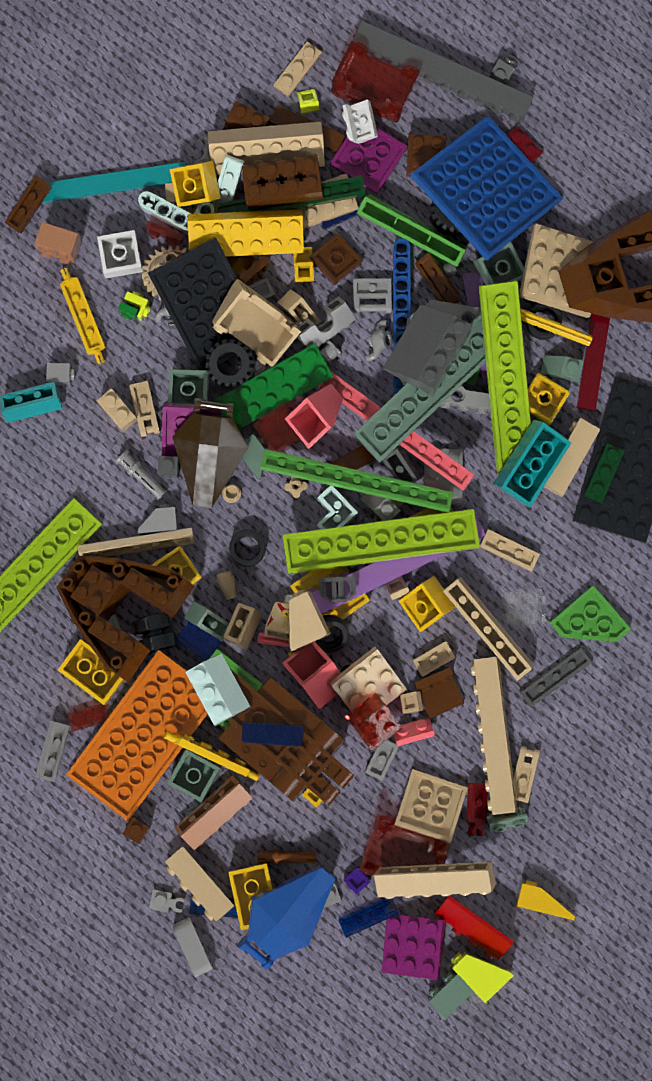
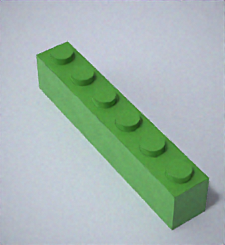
(412, 230)

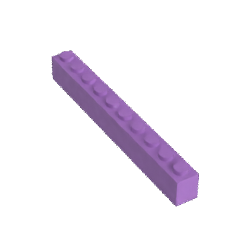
(377, 574)

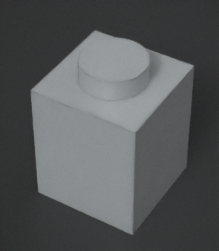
(60, 373)

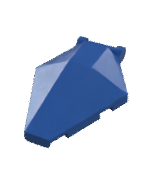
(286, 915)

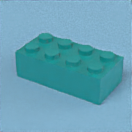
(532, 463)

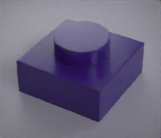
(356, 880)

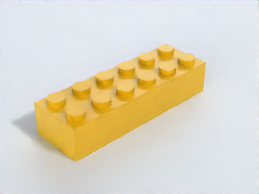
(249, 231)

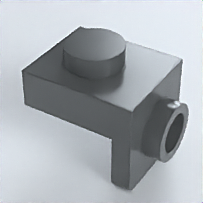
(503, 69)

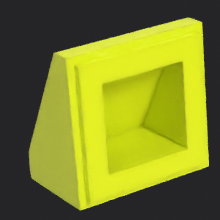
(308, 101)

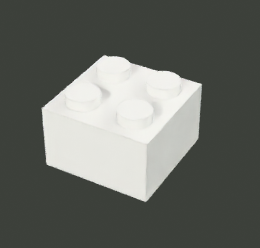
(119, 254)

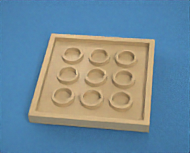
(546, 255)

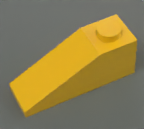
(537, 899)

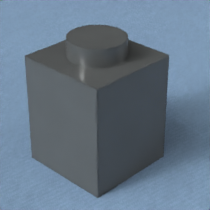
(168, 467)

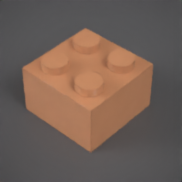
(57, 243)

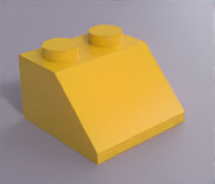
(426, 604)

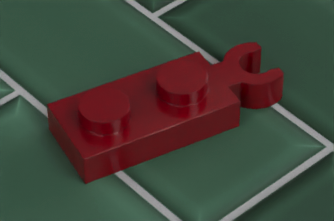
(476, 808)

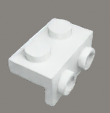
(359, 122)

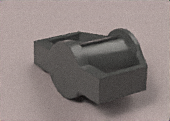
(338, 588)

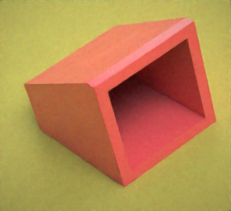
(315, 415)
(313, 672)

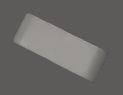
(192, 947)

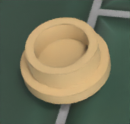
(231, 493)

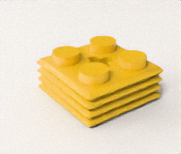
(555, 395)
(179, 560)

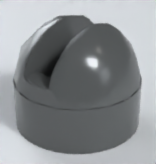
(449, 269)

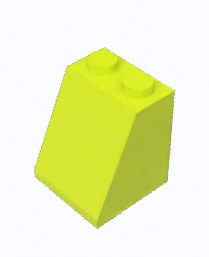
(480, 974)

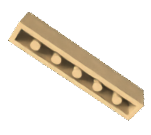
(489, 628)
(435, 880)

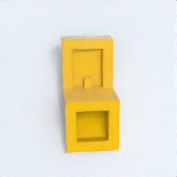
(303, 266)

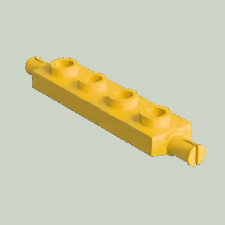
(82, 316)
(205, 750)

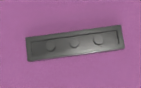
(556, 677)

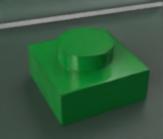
(127, 312)

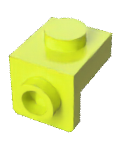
(137, 300)

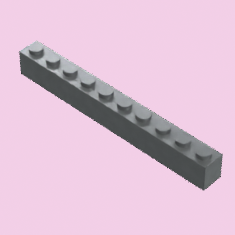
(445, 72)

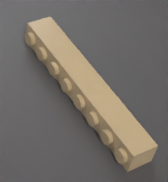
(495, 736)

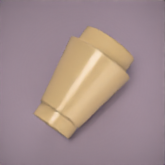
(227, 584)

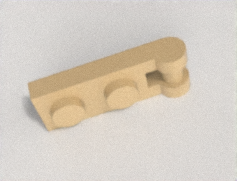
(144, 407)
(525, 773)

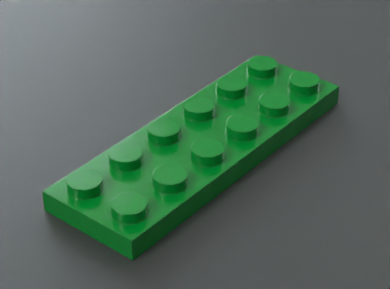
(277, 386)

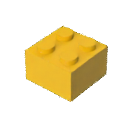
(195, 183)

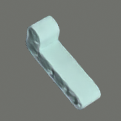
(173, 212)

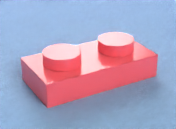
(414, 731)

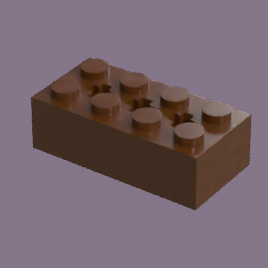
(284, 170)

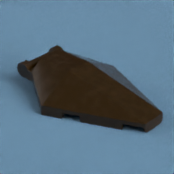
(209, 451)

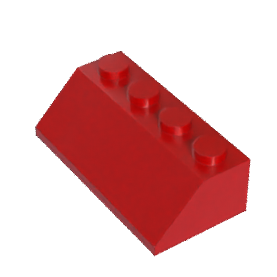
(473, 927)

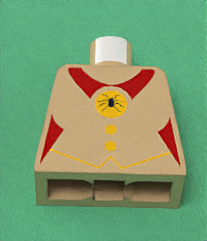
(278, 621)

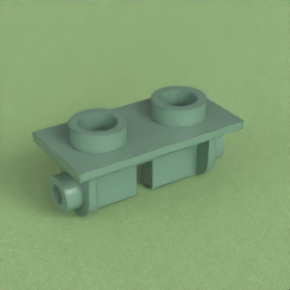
(500, 822)

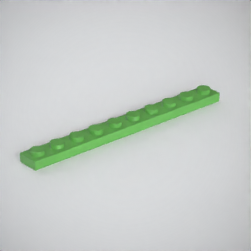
(356, 480)

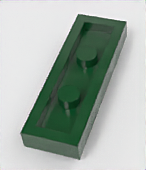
(604, 473)

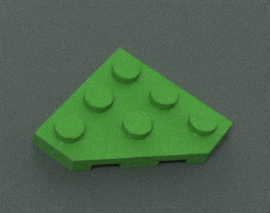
(590, 619)

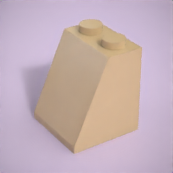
(305, 620)

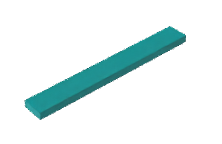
(110, 182)

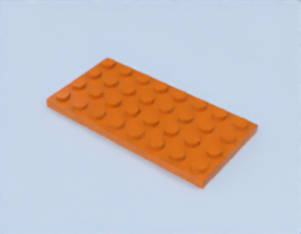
(130, 746)

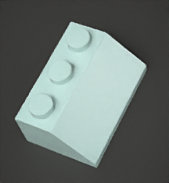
(217, 689)

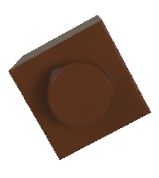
(136, 830)

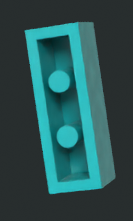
(30, 402)

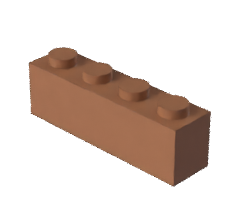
(213, 813)

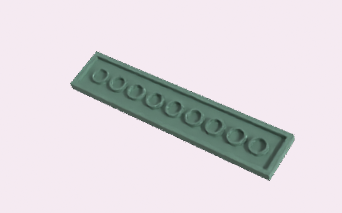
(412, 406)

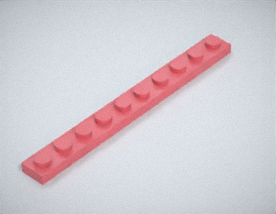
(413, 443)

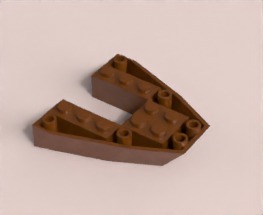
(596, 277)
(96, 589)

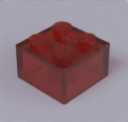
(276, 431)
(373, 722)

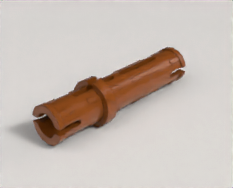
(286, 856)

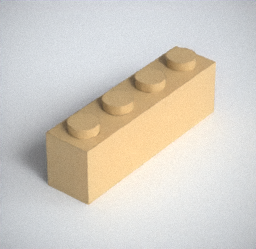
(581, 439)
(199, 884)

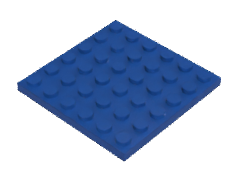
(486, 187)

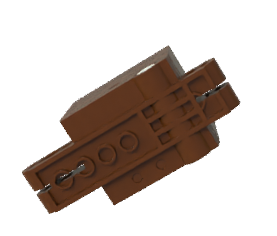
(288, 767)

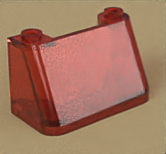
(367, 78)
(397, 846)

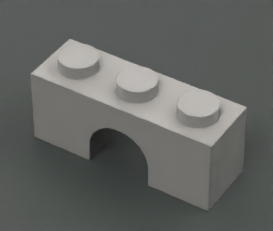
(338, 317)

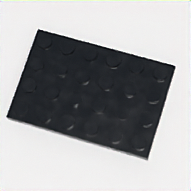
(192, 294)

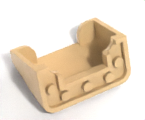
(255, 323)

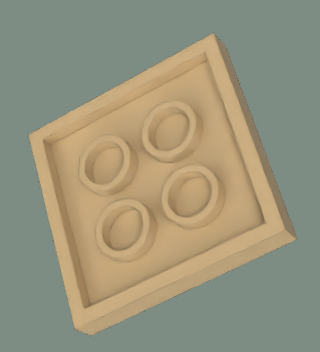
(365, 677)
(431, 806)

